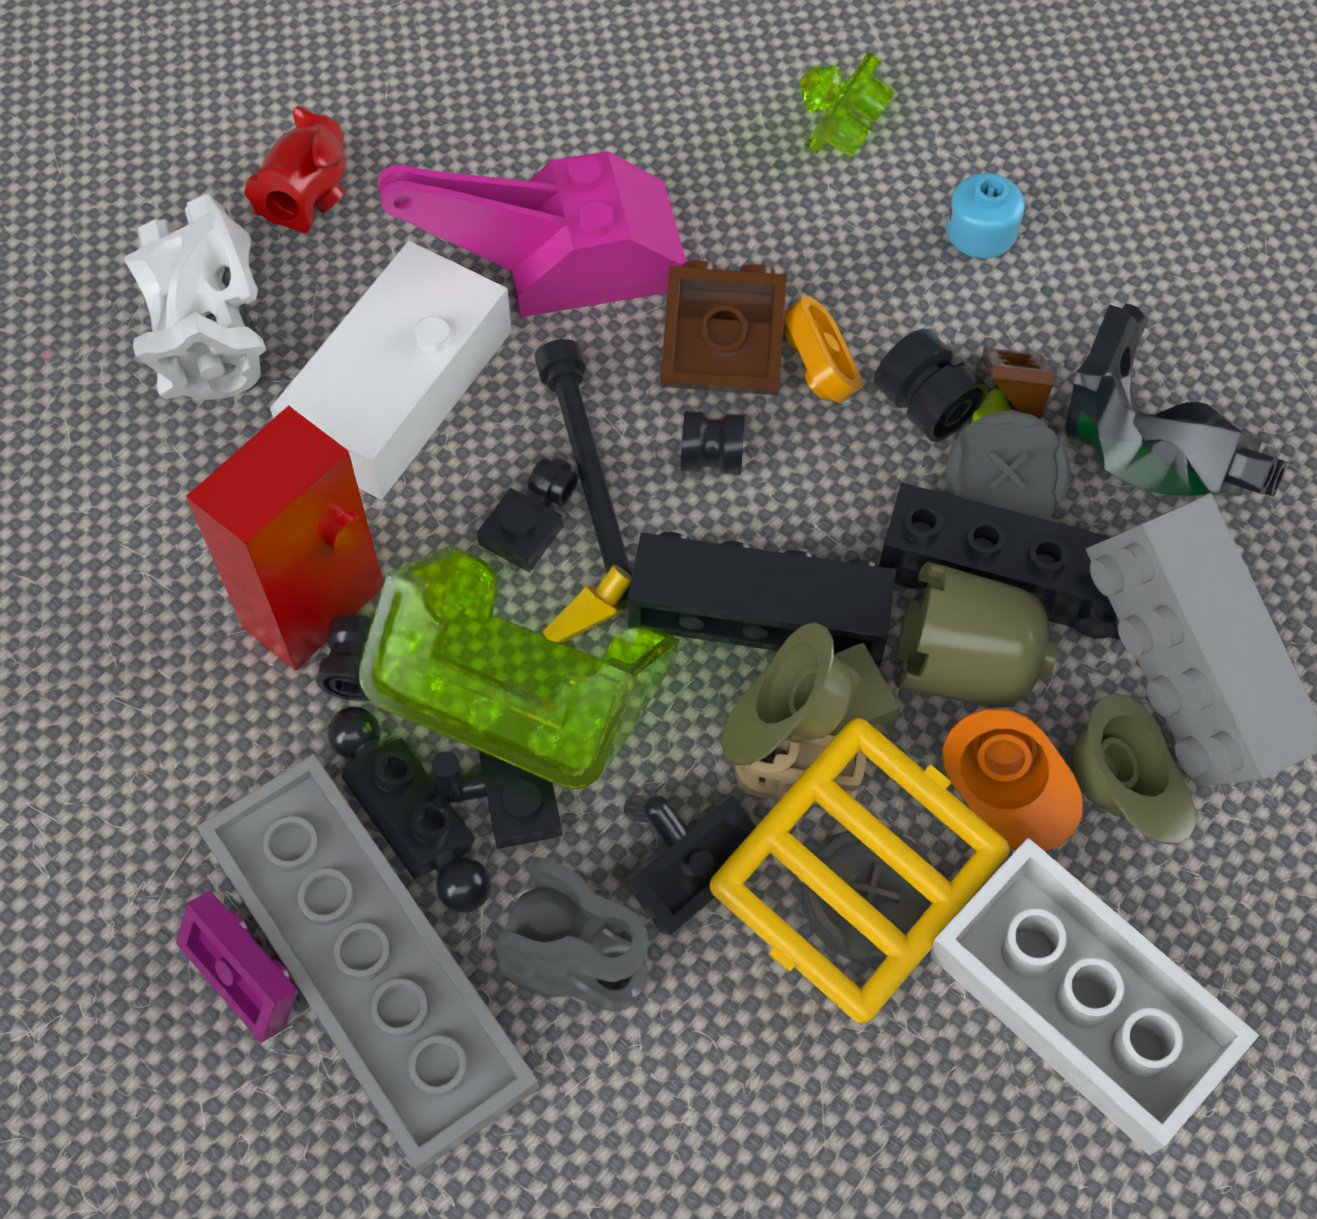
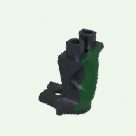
(1171, 453)

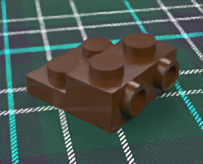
(724, 328)

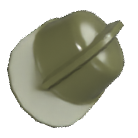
(793, 699)
(1129, 770)

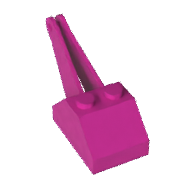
(569, 235)

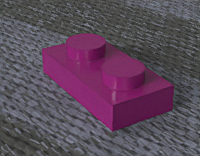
(236, 966)

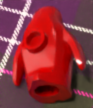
(300, 172)

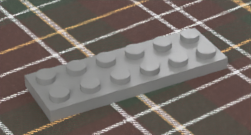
(368, 962)

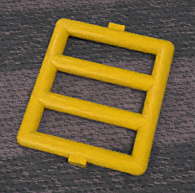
(902, 950)

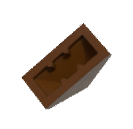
(1021, 377)

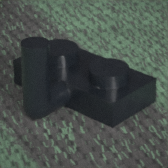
(519, 802)
(677, 875)

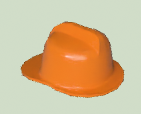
(1013, 778)

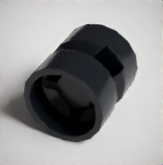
(922, 377)

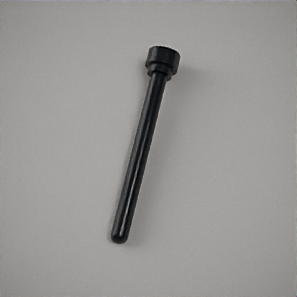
(561, 368)

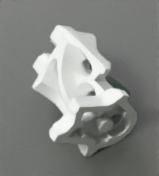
(182, 284)

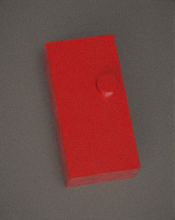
(289, 535)

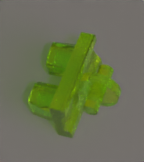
(826, 91)

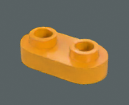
(823, 350)

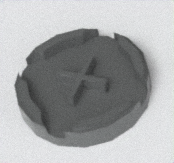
(1009, 464)
(875, 883)

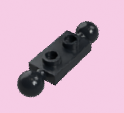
(409, 809)

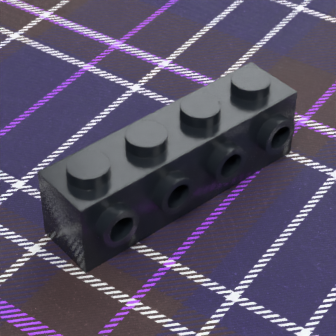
(1002, 547)
(756, 594)

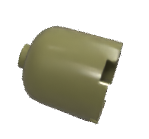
(974, 639)

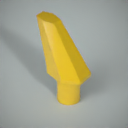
(590, 607)

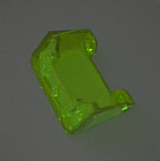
(497, 685)

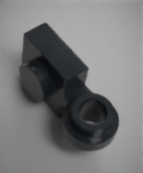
(525, 526)

